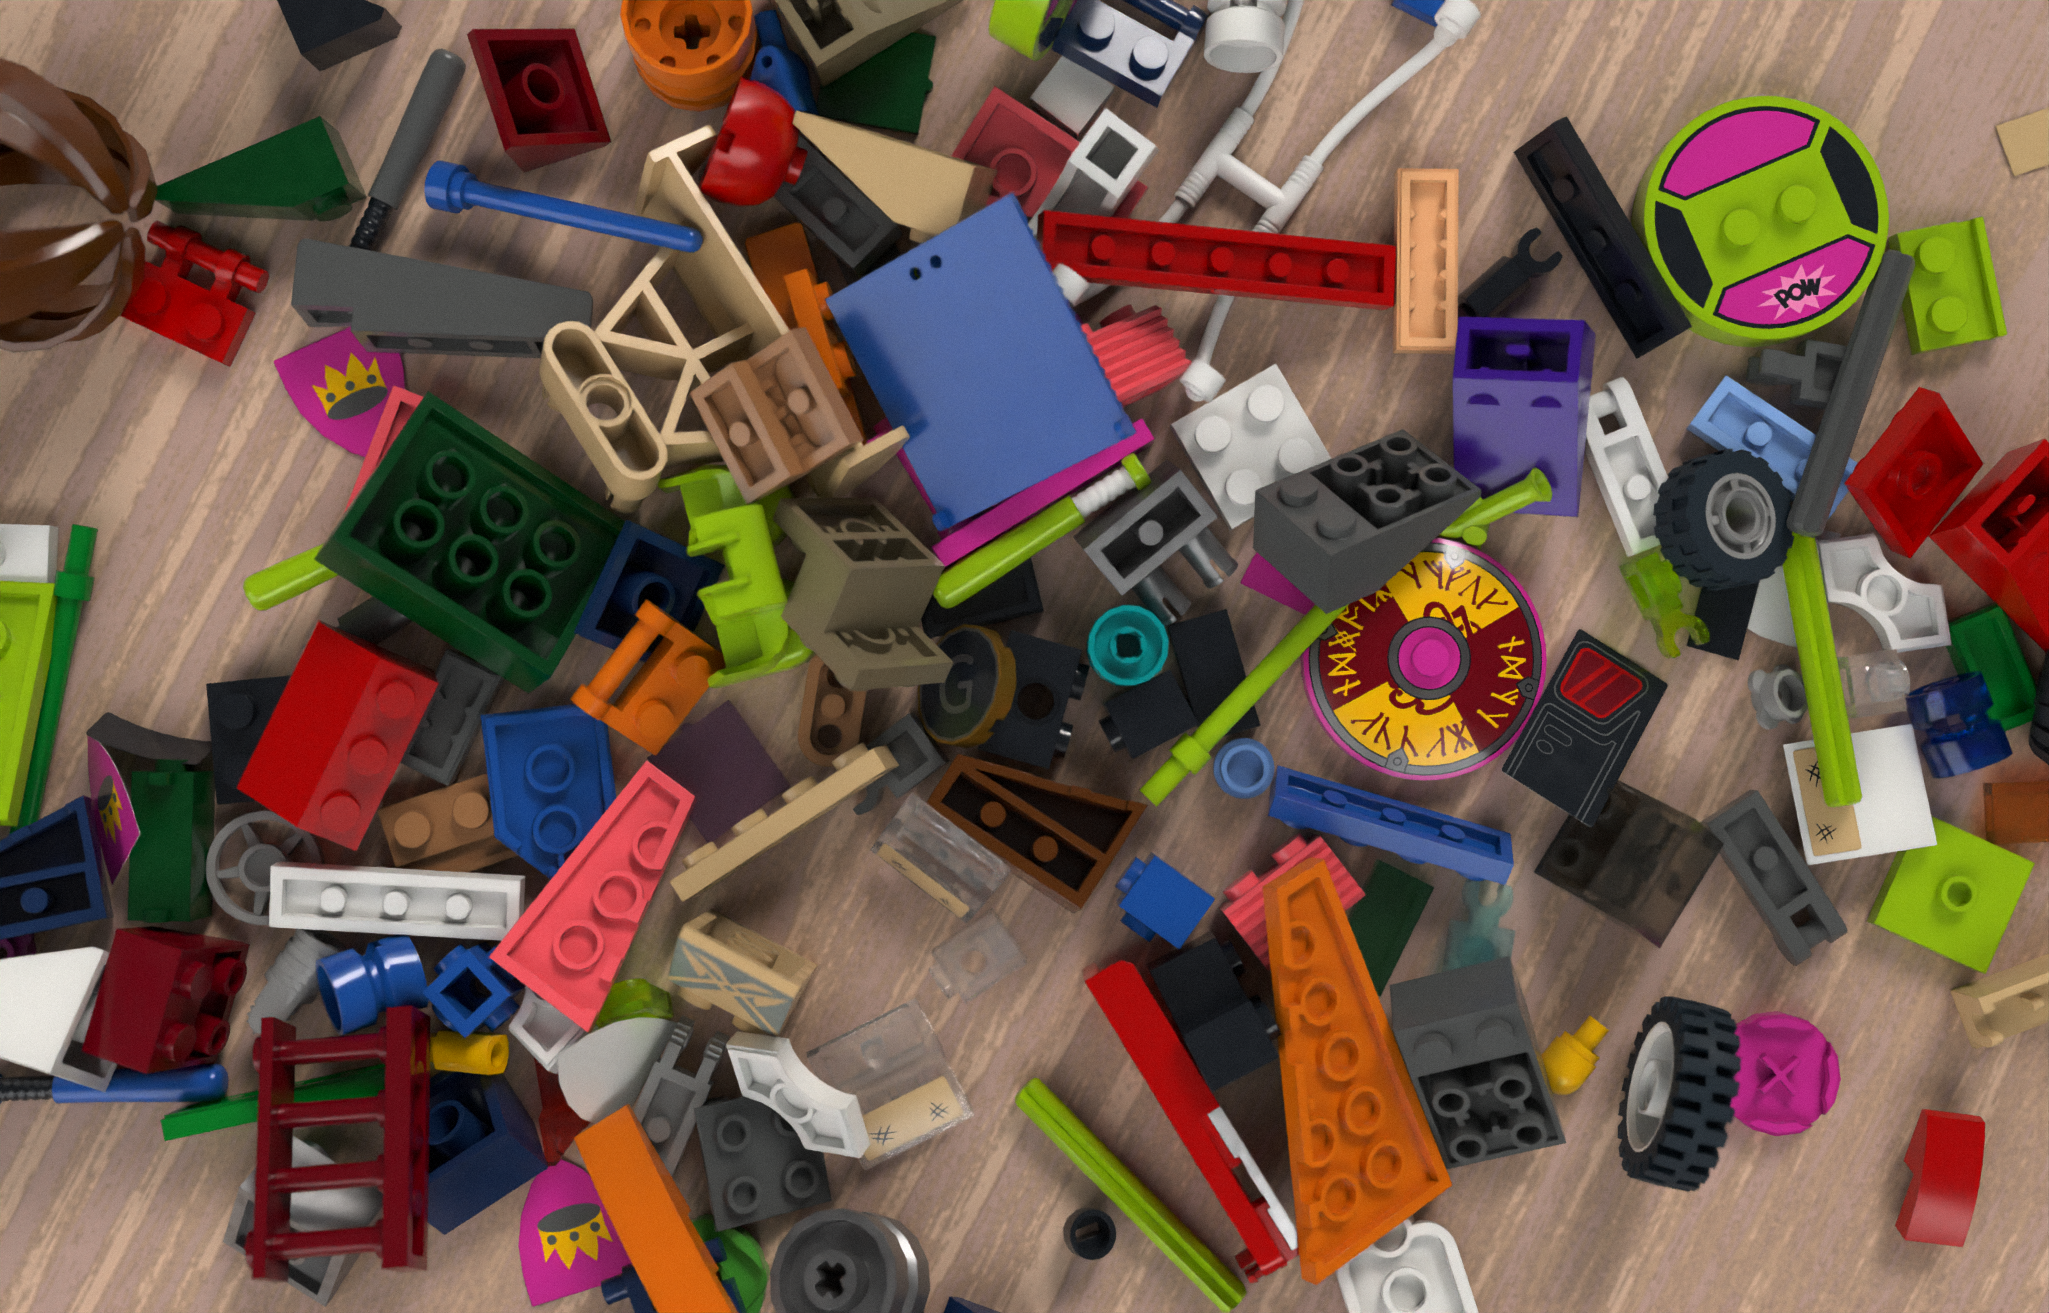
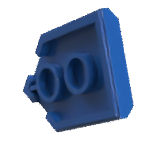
(547, 780)

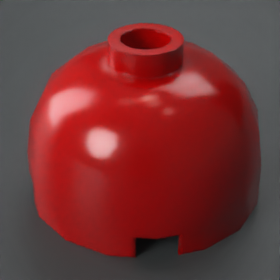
(753, 148)

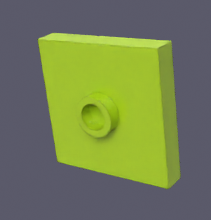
(1952, 896)

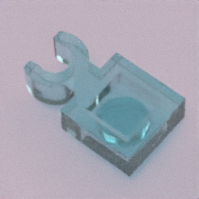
(1480, 936)

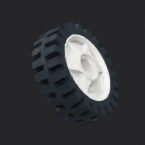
(1679, 1094)

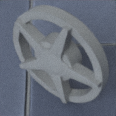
(254, 863)

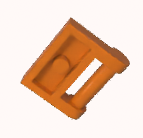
(662, 688)

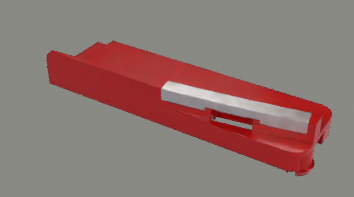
(1195, 1116)

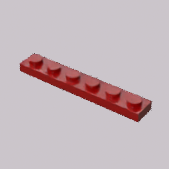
(1219, 260)

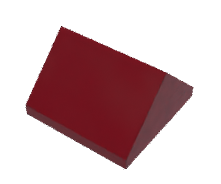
(539, 94)

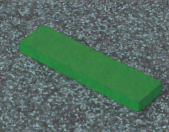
(243, 1107)

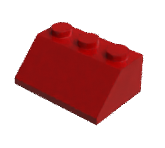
(338, 734)

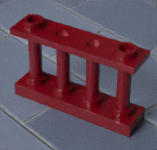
(398, 1172)

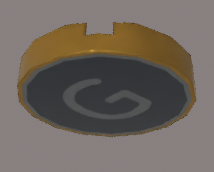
(975, 690)

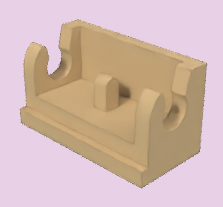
(2004, 1002)

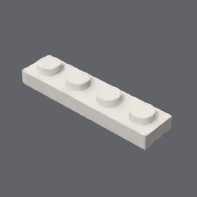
(394, 900)

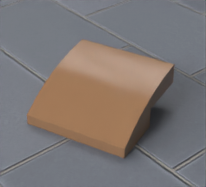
(776, 415)

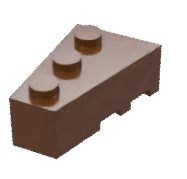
(1042, 829)

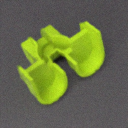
(750, 604)

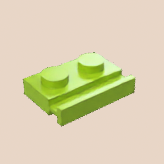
(1952, 287)

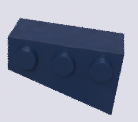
(53, 873)

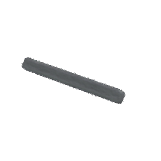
(1850, 395)

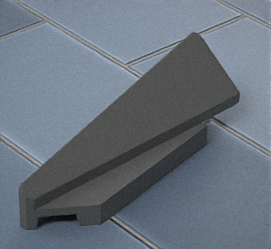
(427, 305)

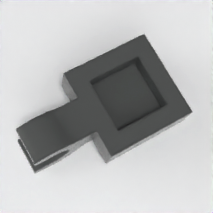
(1808, 372)

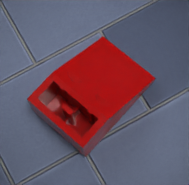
(2004, 537)

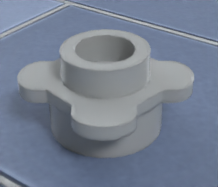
(1777, 696)

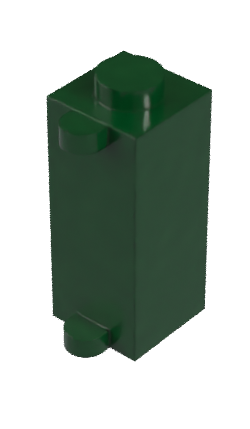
(170, 855)

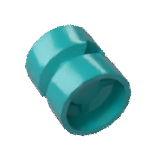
(1127, 646)

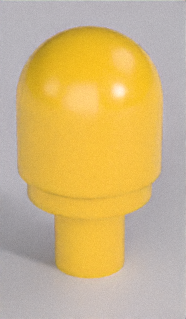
(1571, 1057)

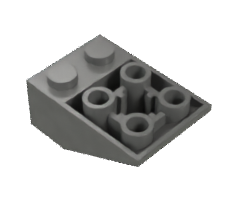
(1358, 517)
(1476, 1062)

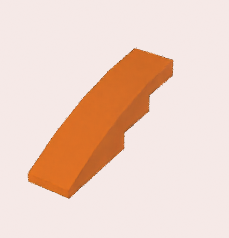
(651, 1217)

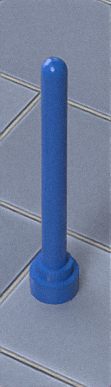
(454, 188)

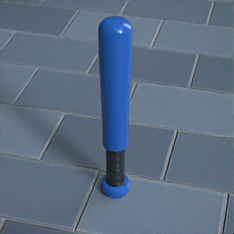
(183, 1084)

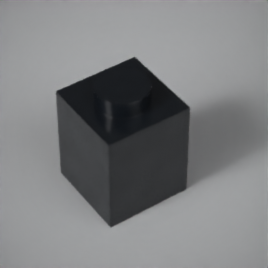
(1147, 715)

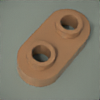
(828, 705)

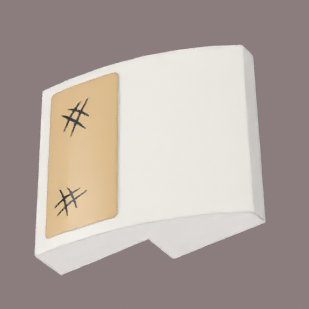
(1893, 803)

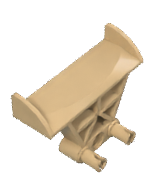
(584, 364)

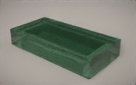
(1387, 918)

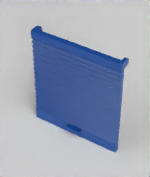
(980, 363)

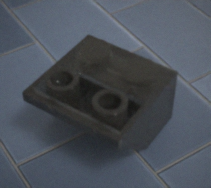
(1633, 863)

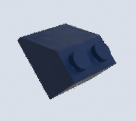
(477, 1146)

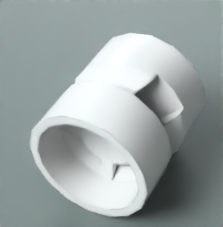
(1245, 35)

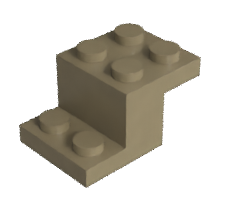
(862, 592)

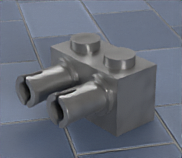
(1148, 528)

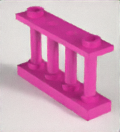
(971, 535)

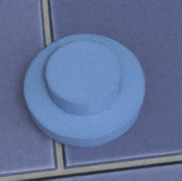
(1243, 768)

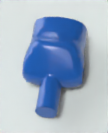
(781, 67)

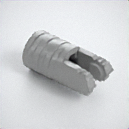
(293, 976)

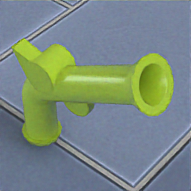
(1477, 518)

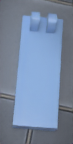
(1744, 421)

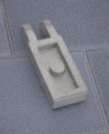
(673, 1093)

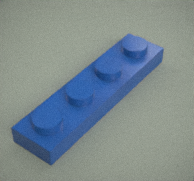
(1390, 825)

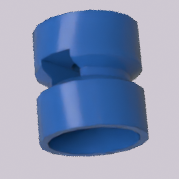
(364, 985)

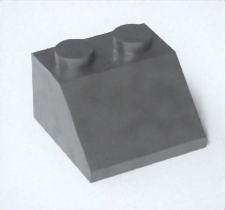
(311, 1212)

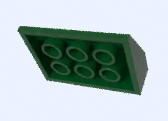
(475, 544)

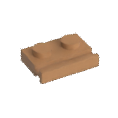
(445, 829)

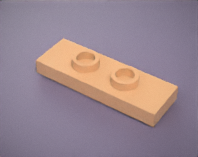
(1425, 261)

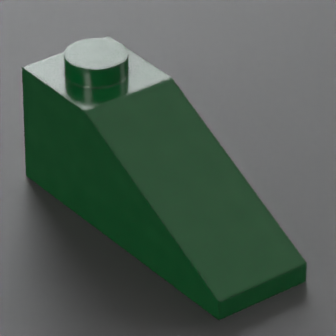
(284, 177)

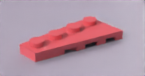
(592, 908)

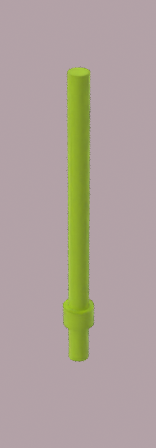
(1191, 752)

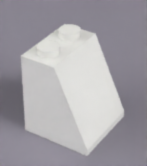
(48, 1012)

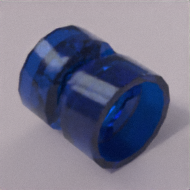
(1964, 745)

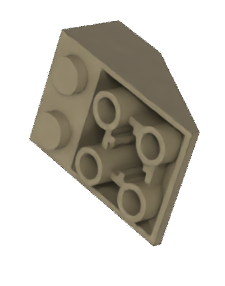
(846, 33)

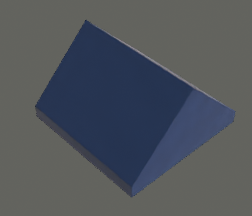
(642, 569)

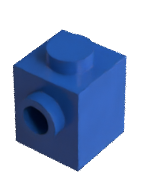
(1160, 900)

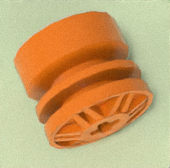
(687, 77)

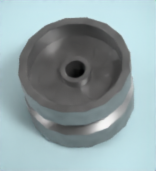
(849, 1265)

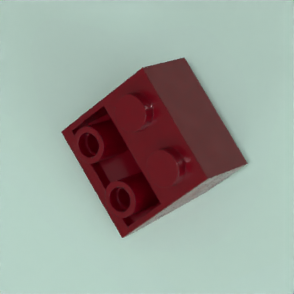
(165, 999)

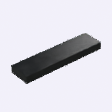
(1602, 238)

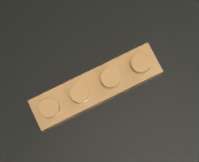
(761, 832)

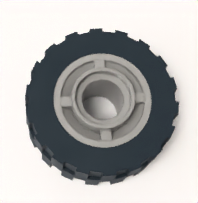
(1723, 520)

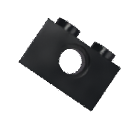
(1060, 671)

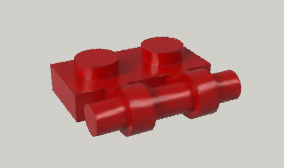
(186, 312)

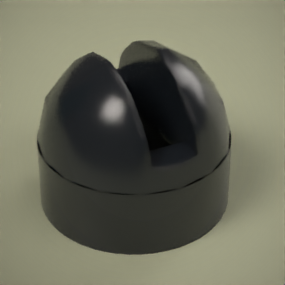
(1092, 1244)

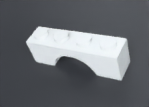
(1100, 170)

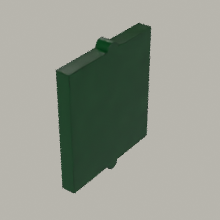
(885, 89)

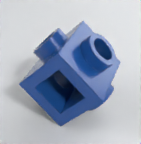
(458, 1000)

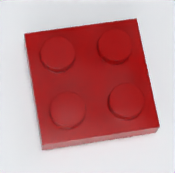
(1914, 472)

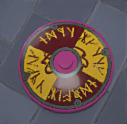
(1430, 667)

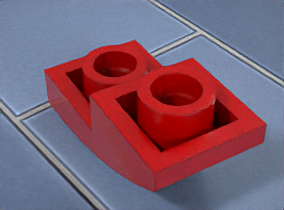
(1946, 1177)

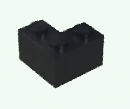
(1215, 1016)

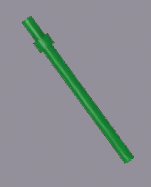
(72, 588)

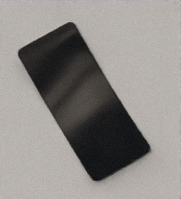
(146, 742)

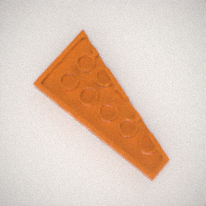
(1349, 1104)

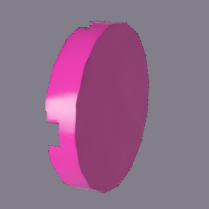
(1784, 1075)

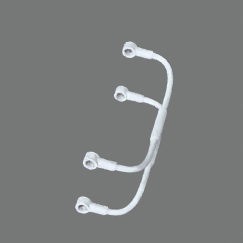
(1201, 381)

